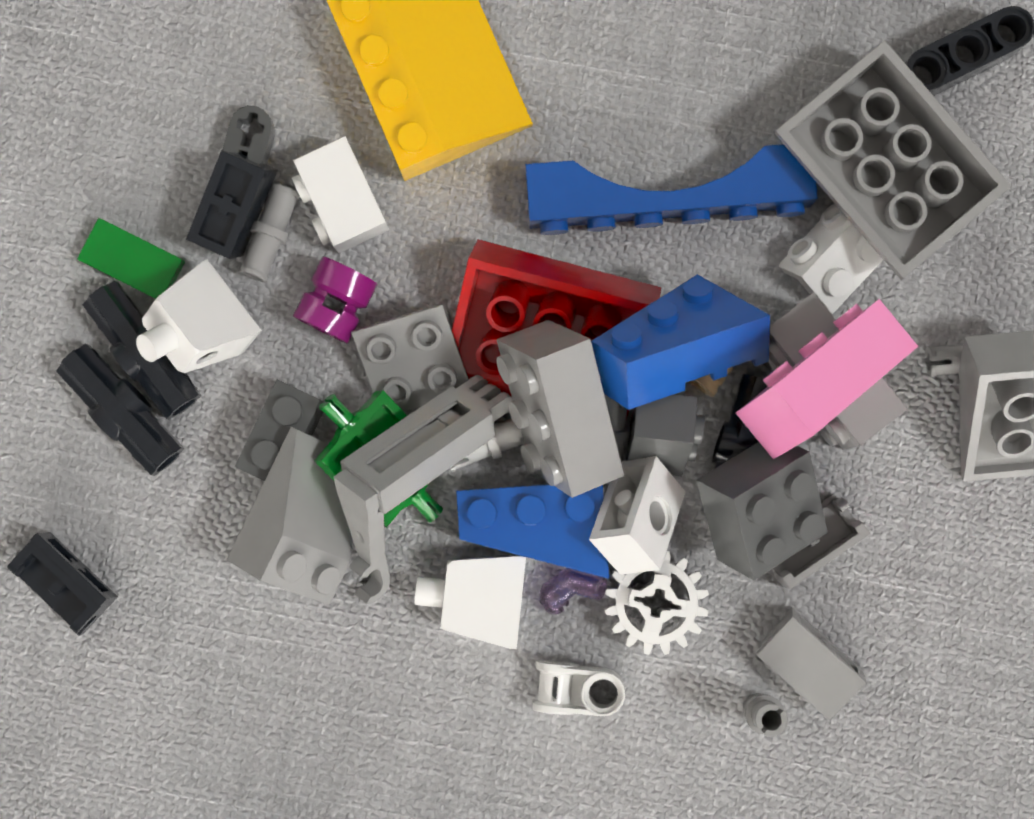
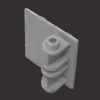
(411, 356)

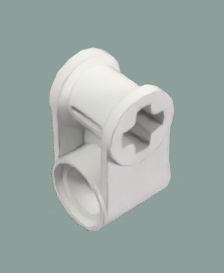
(573, 689)

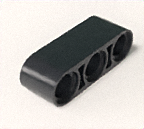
(982, 40)

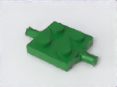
(357, 430)

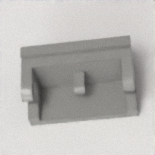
(842, 534)
(811, 664)

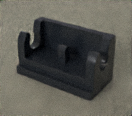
(231, 204)
(62, 581)

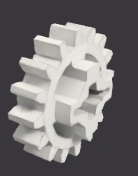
(650, 623)

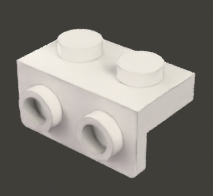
(831, 259)

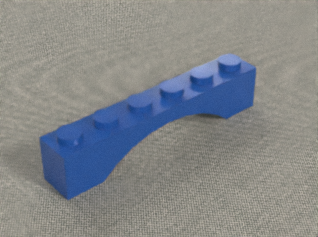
(570, 195)

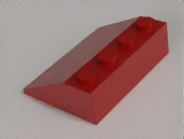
(518, 289)

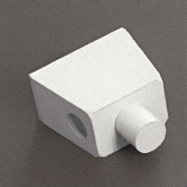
(196, 322)
(478, 597)

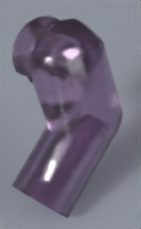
(567, 583)

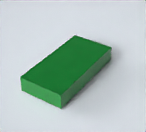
(130, 259)

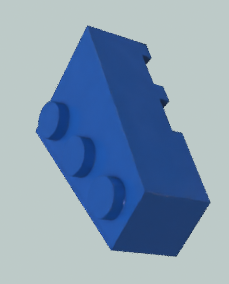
(680, 339)
(535, 524)

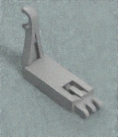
(407, 460)

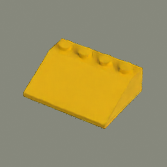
(431, 77)

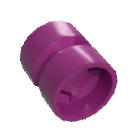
(343, 285)

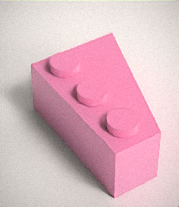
(827, 378)

